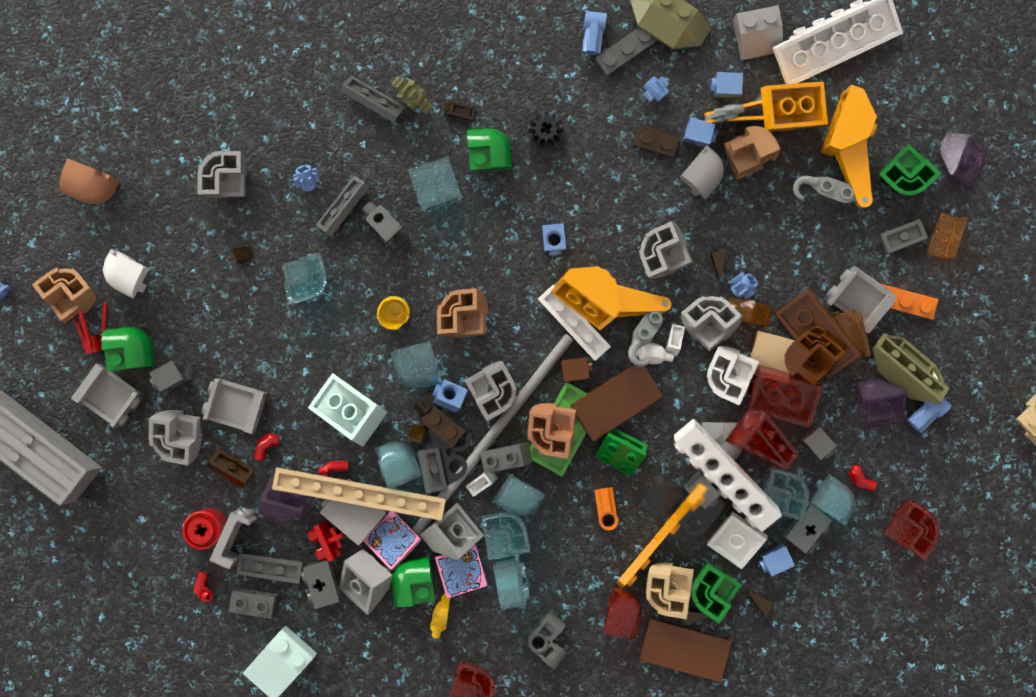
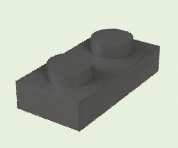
(903, 236)
(432, 470)

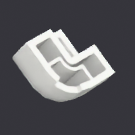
(124, 273)
(730, 373)

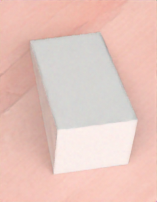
(675, 339)
(481, 483)

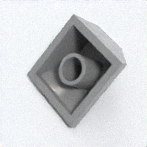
(453, 534)

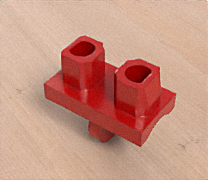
(328, 539)

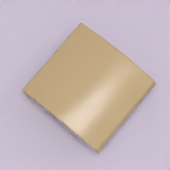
(770, 350)

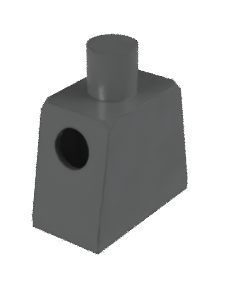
(385, 225)

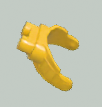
(440, 617)

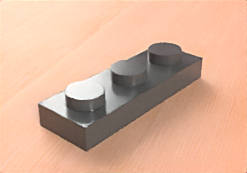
(625, 50)
(372, 99)
(342, 205)
(269, 568)

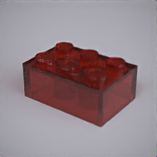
(784, 396)

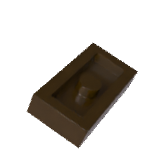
(656, 141)
(443, 426)
(230, 467)

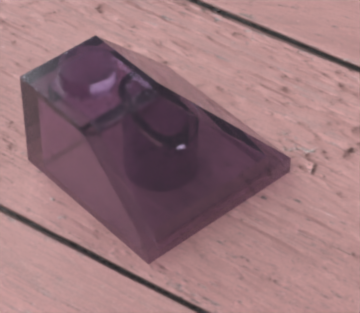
(962, 157)
(880, 403)
(280, 505)

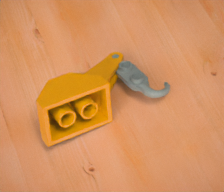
(784, 107)
(847, 140)
(599, 300)

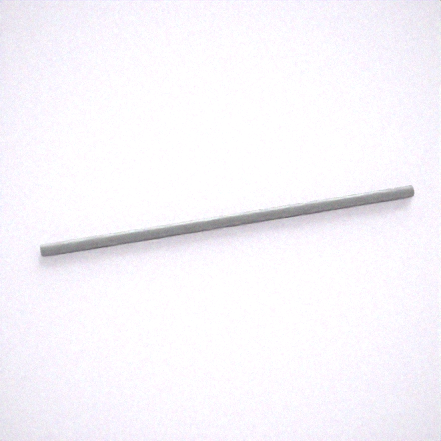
(500, 424)

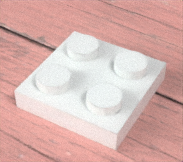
(737, 540)

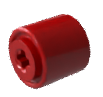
(208, 518)

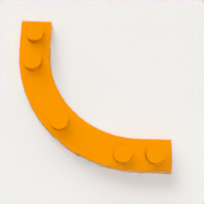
(670, 526)

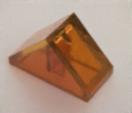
(752, 311)

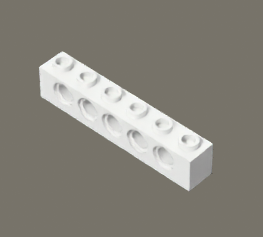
(694, 434)

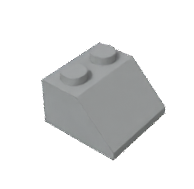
(758, 32)
(364, 580)

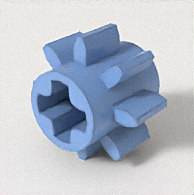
(656, 89)
(306, 178)
(744, 285)

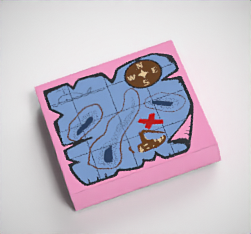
(392, 540)
(461, 574)

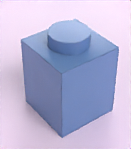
(727, 85)
(776, 560)

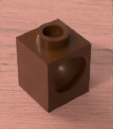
(576, 369)

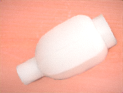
(655, 353)

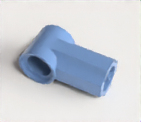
(594, 27)
(927, 414)

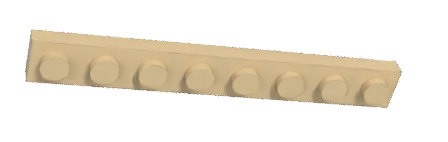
(359, 493)

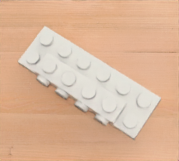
(836, 39)

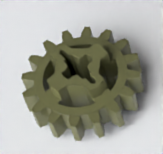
(412, 94)

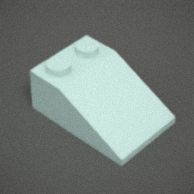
(347, 410)
(279, 663)

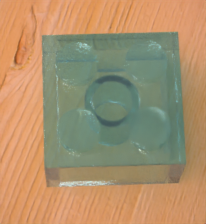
(435, 184)
(509, 582)

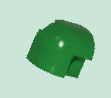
(489, 150)
(909, 172)
(127, 349)
(413, 582)
(714, 591)

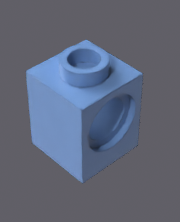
(700, 132)
(554, 229)
(458, 395)

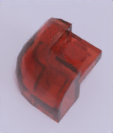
(914, 528)
(623, 614)
(472, 681)

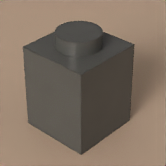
(818, 443)

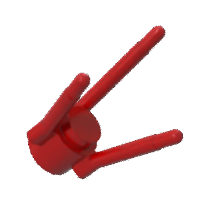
(91, 343)

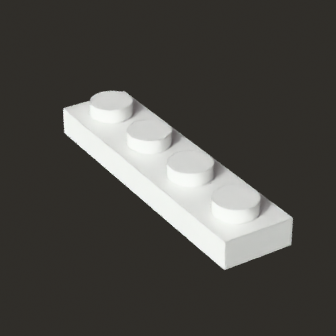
(575, 325)

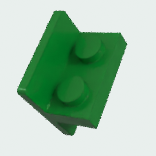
(621, 451)

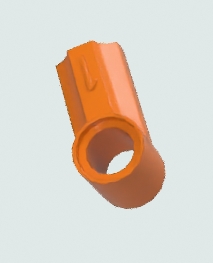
(606, 505)

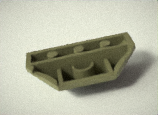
(671, 22)
(909, 369)

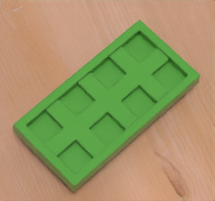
(567, 396)

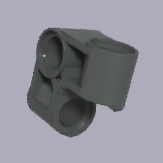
(548, 629)

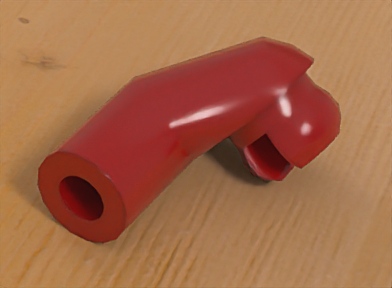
(264, 443)
(334, 466)
(859, 480)
(202, 589)

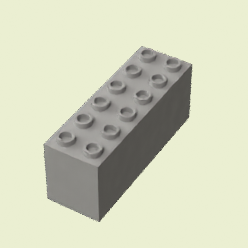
(42, 454)

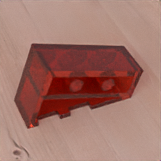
(762, 439)

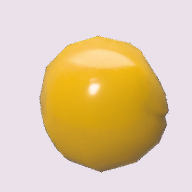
(393, 312)

